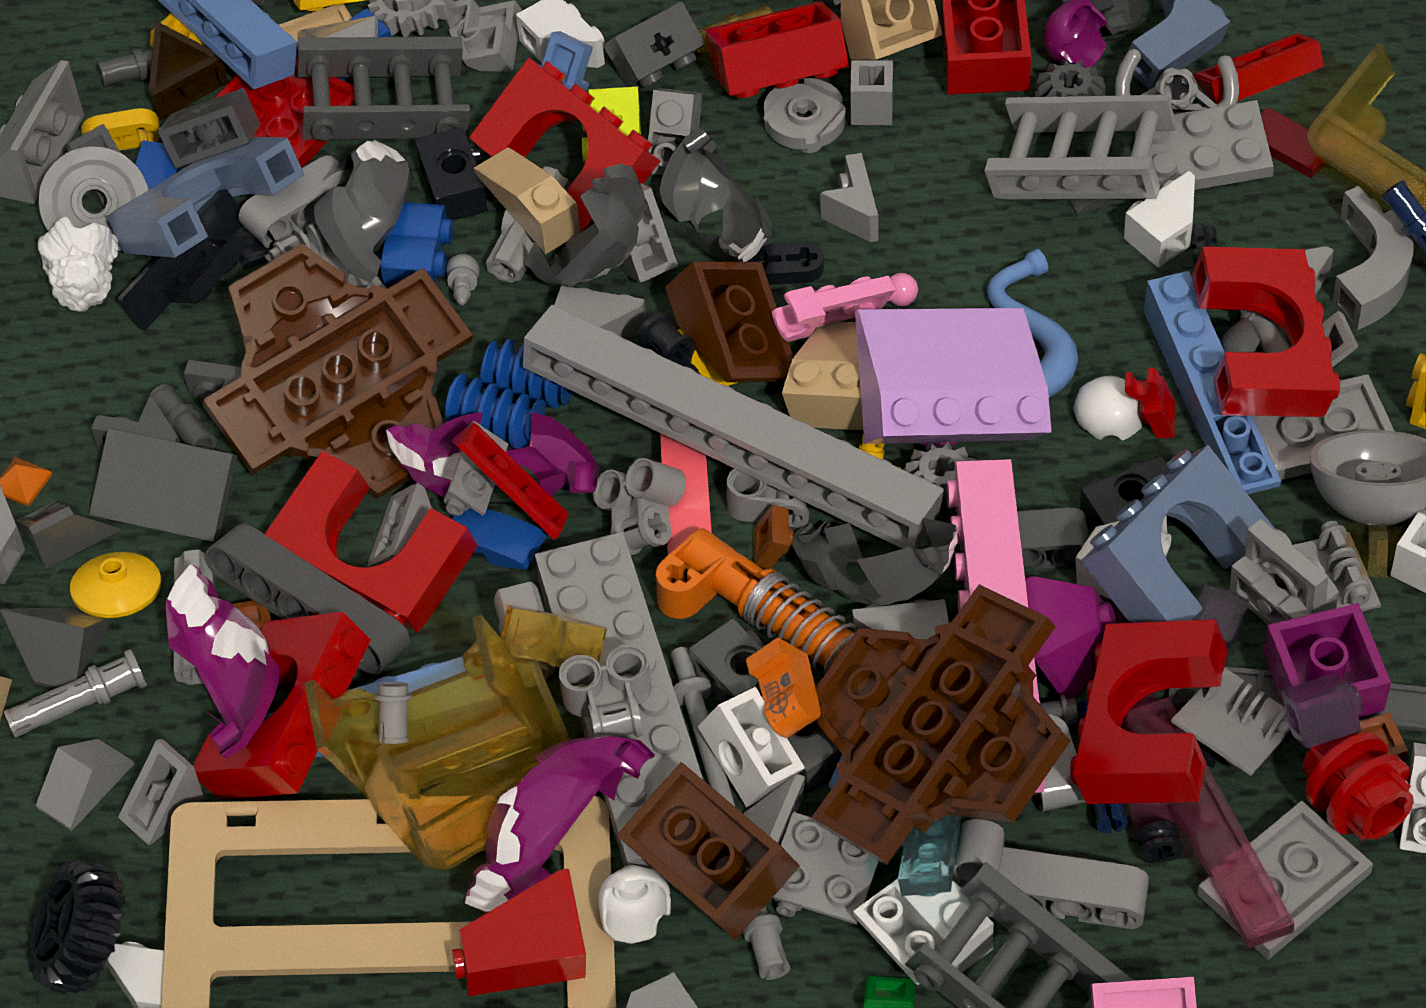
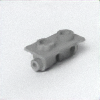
(470, 485)

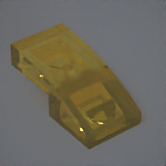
(550, 636)

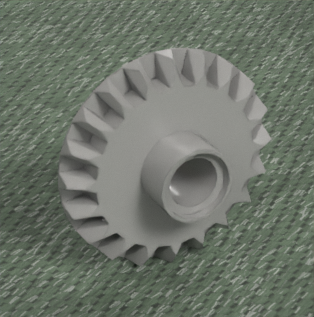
(87, 170)

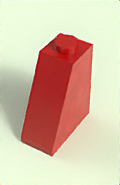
(524, 941)

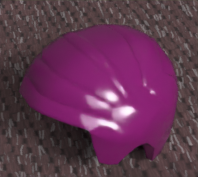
(1075, 33)

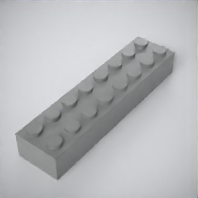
(600, 586)

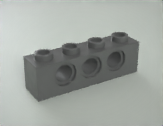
(722, 657)

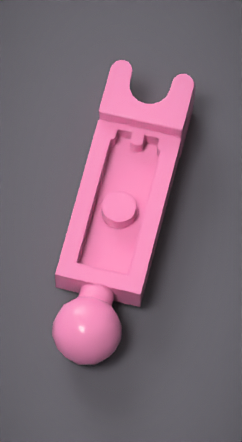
(831, 304)

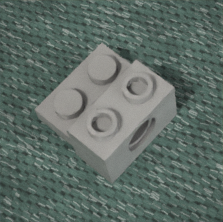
(1276, 564)

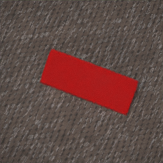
(1265, 67)
(512, 479)

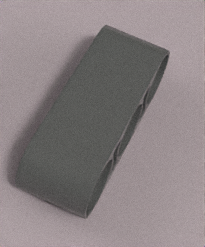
(1051, 536)

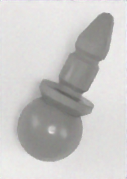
(462, 276)

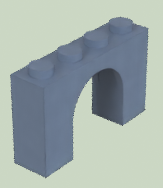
(1180, 39)
(166, 216)
(1130, 556)

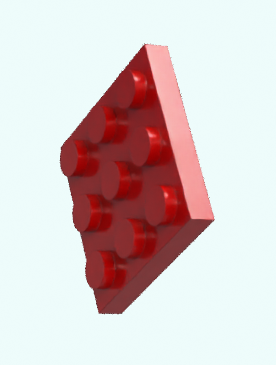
(281, 108)

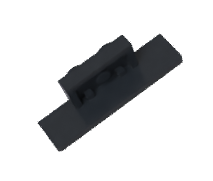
(193, 272)

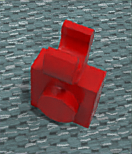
(1155, 402)

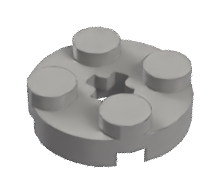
(804, 132)

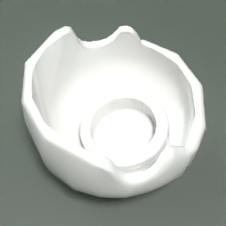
(1106, 409)
(633, 903)

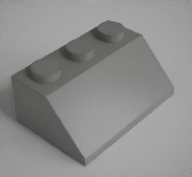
(38, 132)

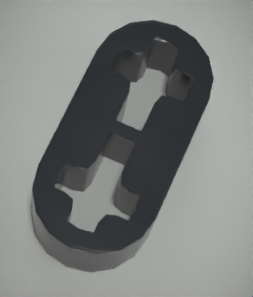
(785, 264)

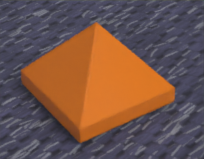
(23, 481)

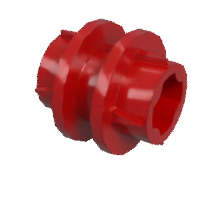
(1358, 785)

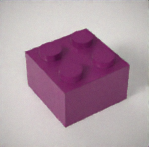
(1327, 645)

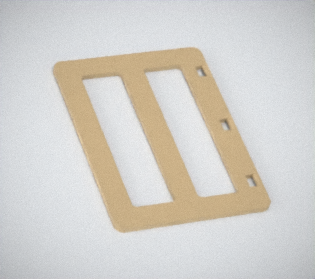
(201, 951)

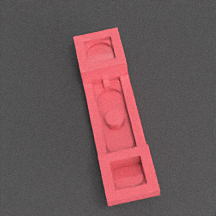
(694, 508)

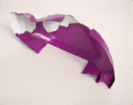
(553, 454)
(227, 654)
(542, 809)

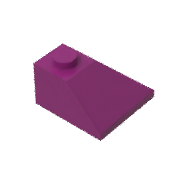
(1080, 624)

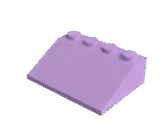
(950, 376)

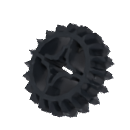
(75, 926)

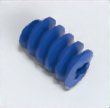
(507, 371)
(499, 415)

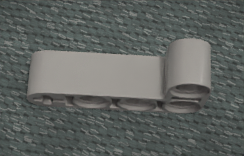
(1060, 884)

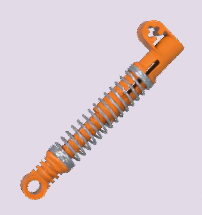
(758, 593)

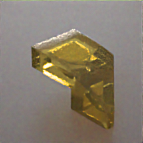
(1381, 547)

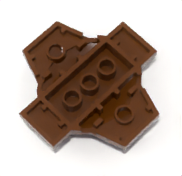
(333, 365)
(936, 724)

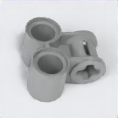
(641, 501)
(609, 697)

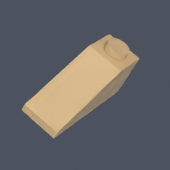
(531, 198)

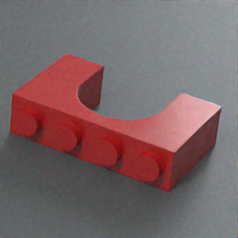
(540, 100)
(1281, 288)
(403, 587)
(1130, 665)
(284, 746)

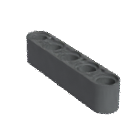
(298, 589)

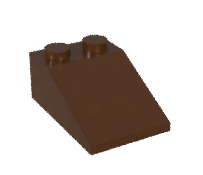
(731, 319)
(708, 850)

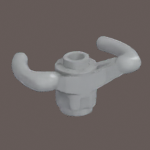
(1180, 84)

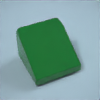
(889, 992)

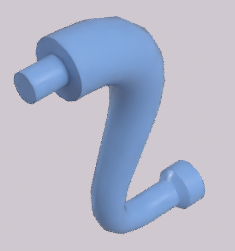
(1059, 348)

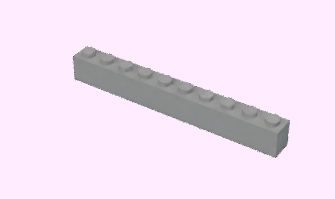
(732, 428)

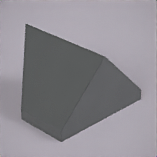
(59, 533)
(55, 642)

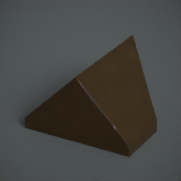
(181, 71)

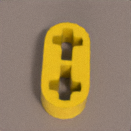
(124, 127)

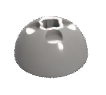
(1372, 475)

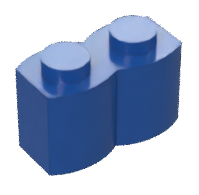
(417, 243)

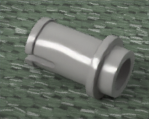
(393, 712)

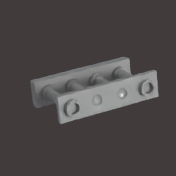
(1081, 176)

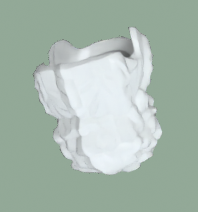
(78, 263)

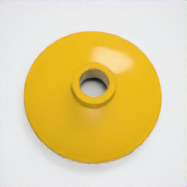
(115, 585)

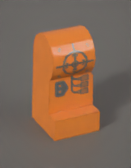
(785, 686)

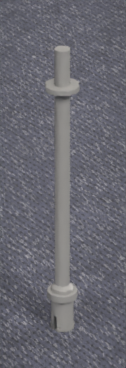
(765, 928)

